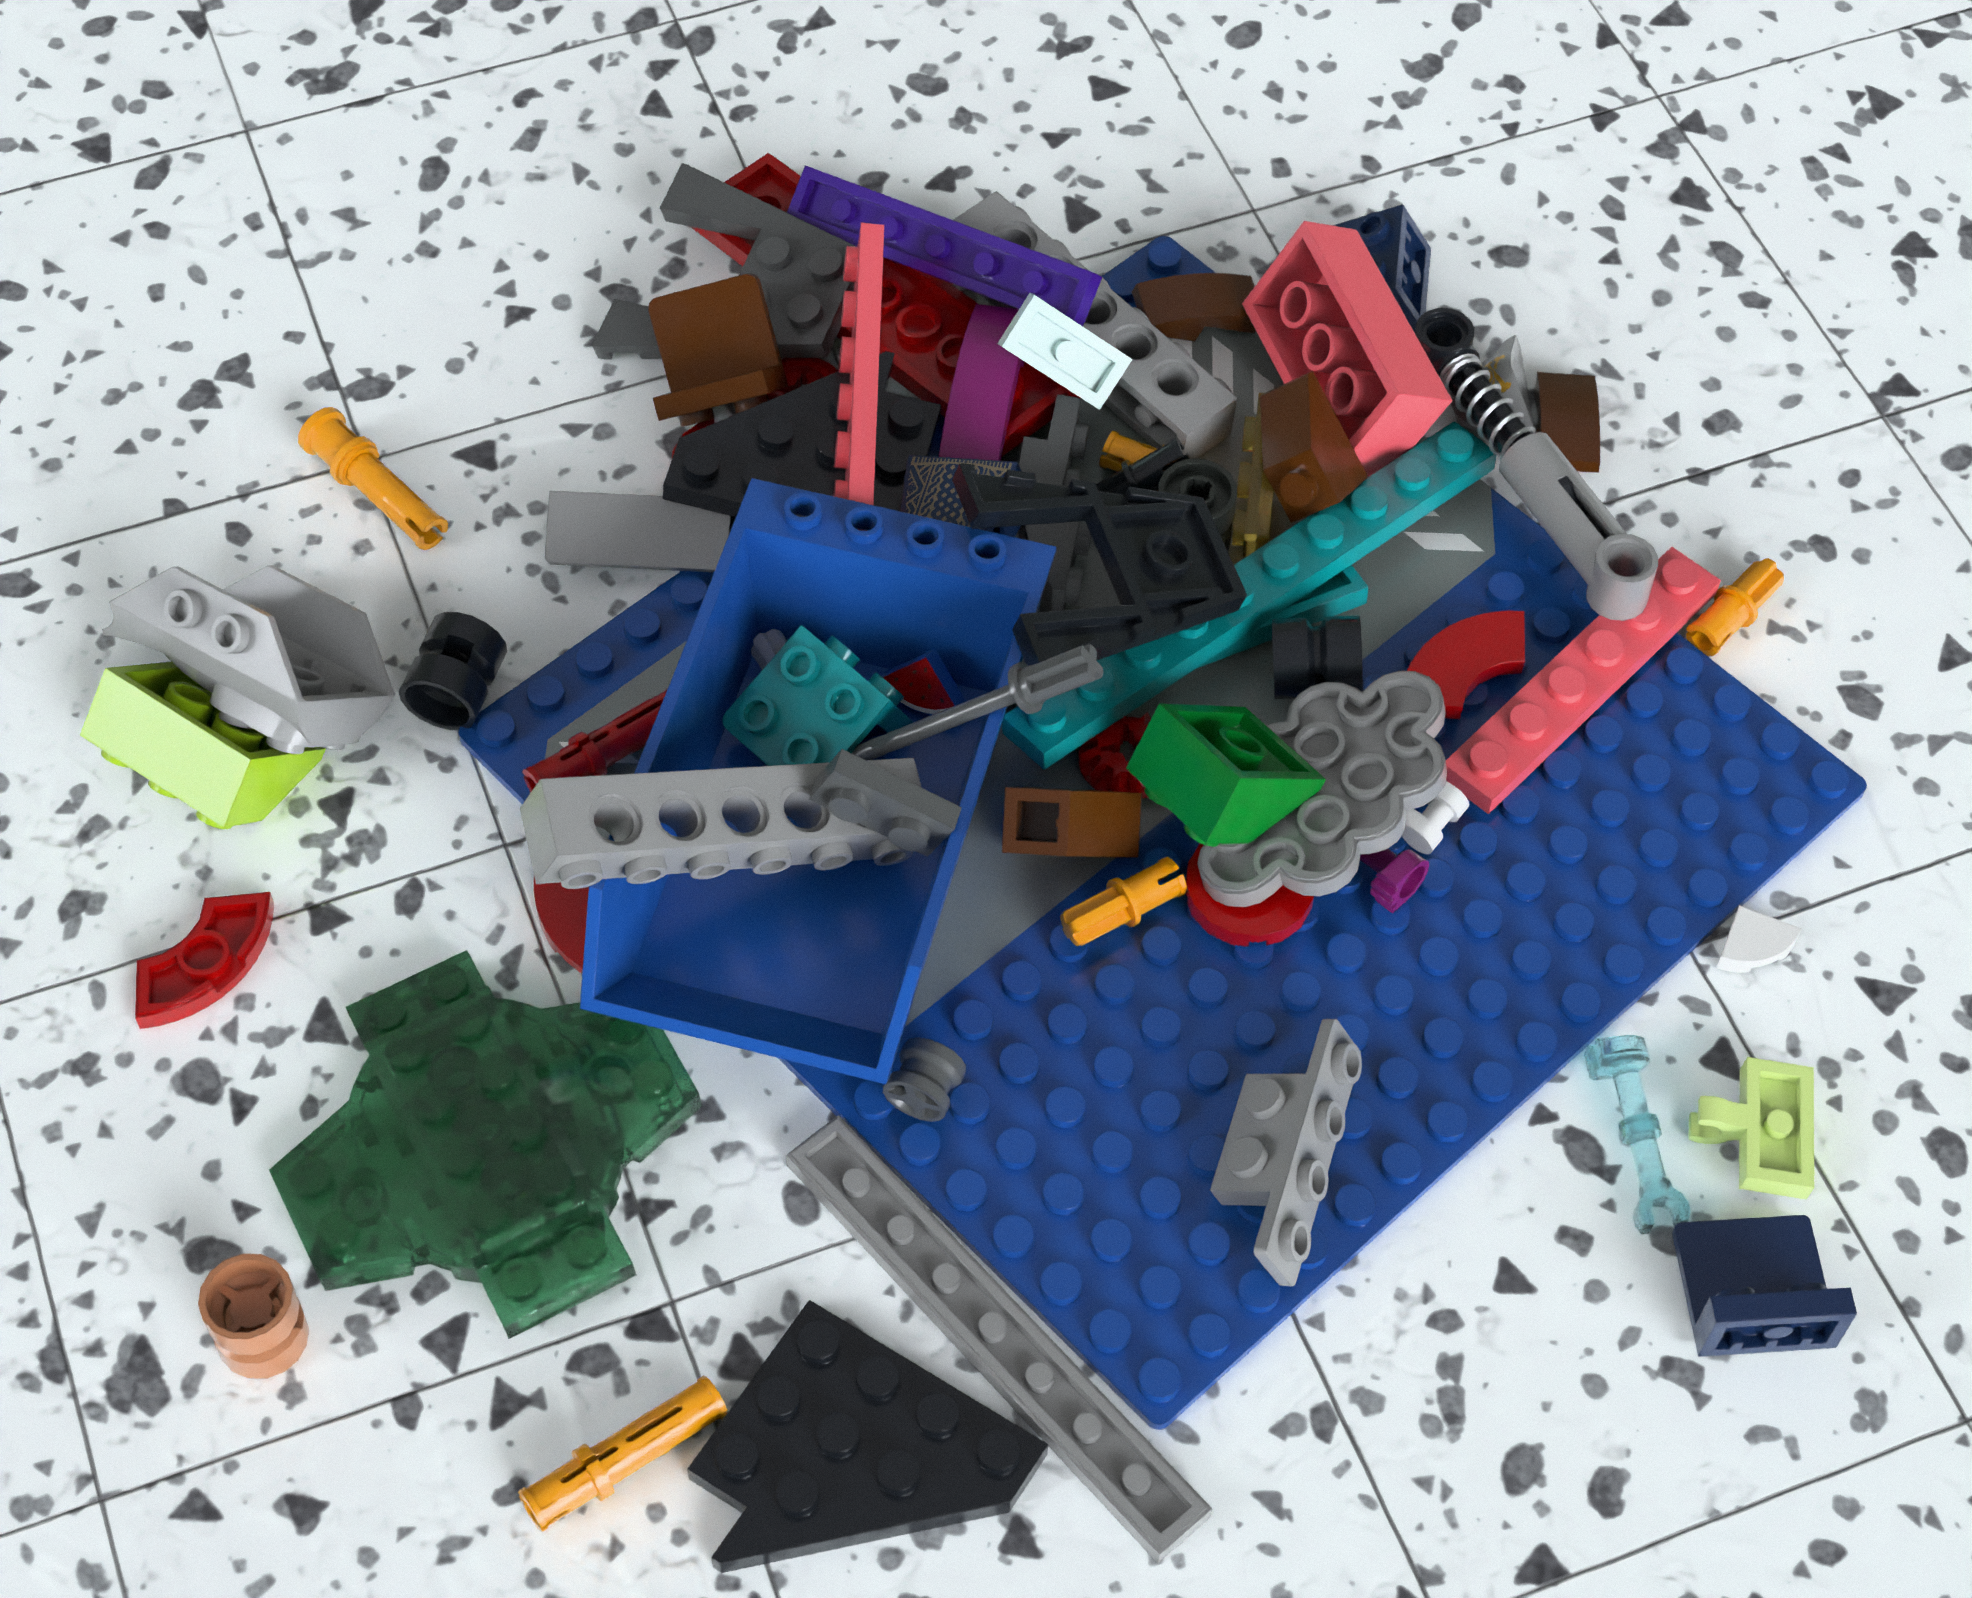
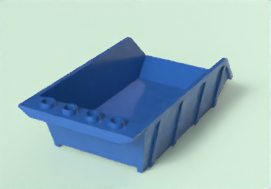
(805, 955)

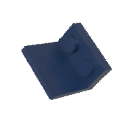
(1399, 254)
(1758, 1286)

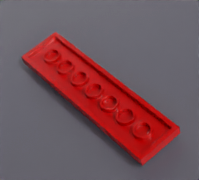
(919, 316)

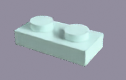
(1064, 351)

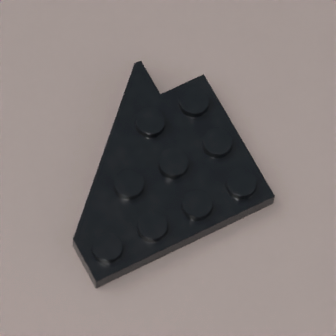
(795, 445)
(853, 1449)

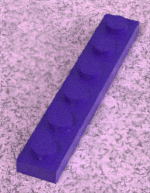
(944, 246)

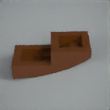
(1189, 302)
(1570, 416)

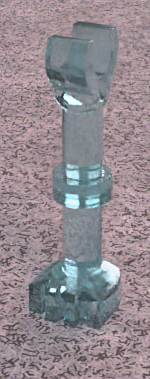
(1621, 1060)

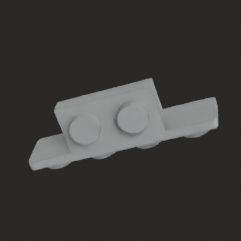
(1284, 1147)

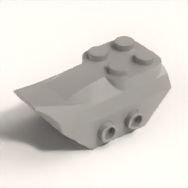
(267, 652)

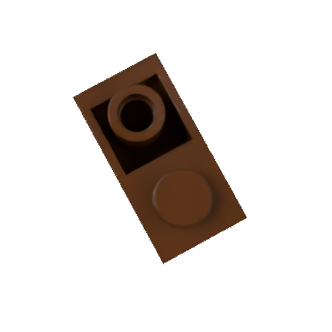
(1071, 822)

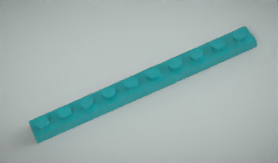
(1273, 581)

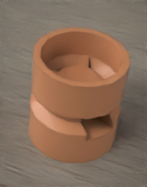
(253, 1316)

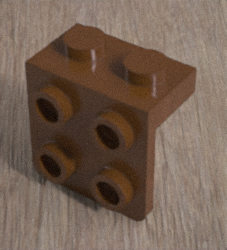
(715, 349)

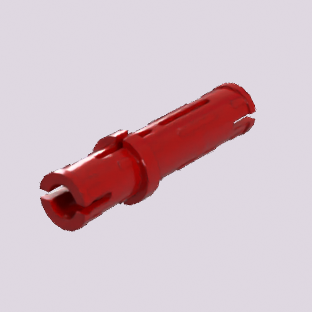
(601, 748)

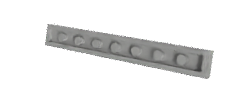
(1000, 1339)

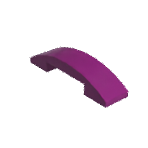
(981, 388)

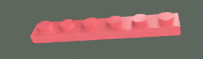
(860, 359)
(1576, 685)

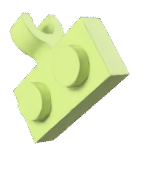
(1771, 1124)

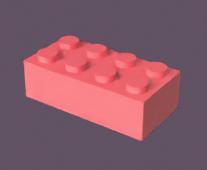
(1335, 315)

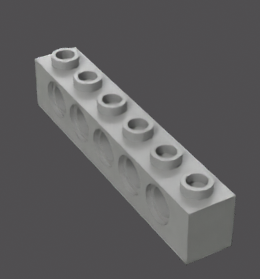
(1162, 387)
(568, 849)

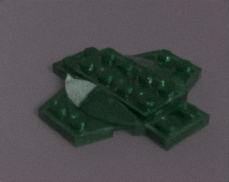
(484, 1144)

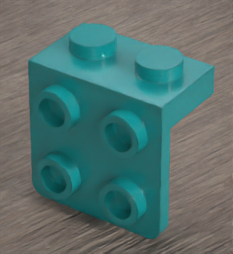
(812, 704)

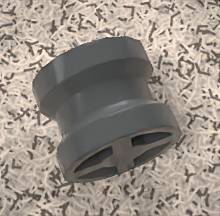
(924, 1079)

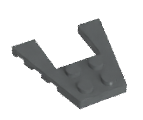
(793, 259)

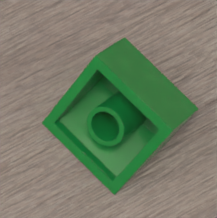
(1221, 771)

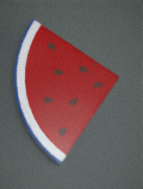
(925, 684)

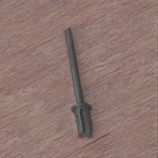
(1027, 687)

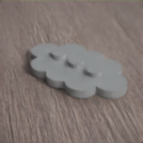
(1376, 766)

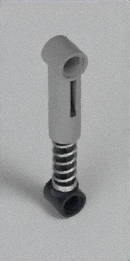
(1610, 561)

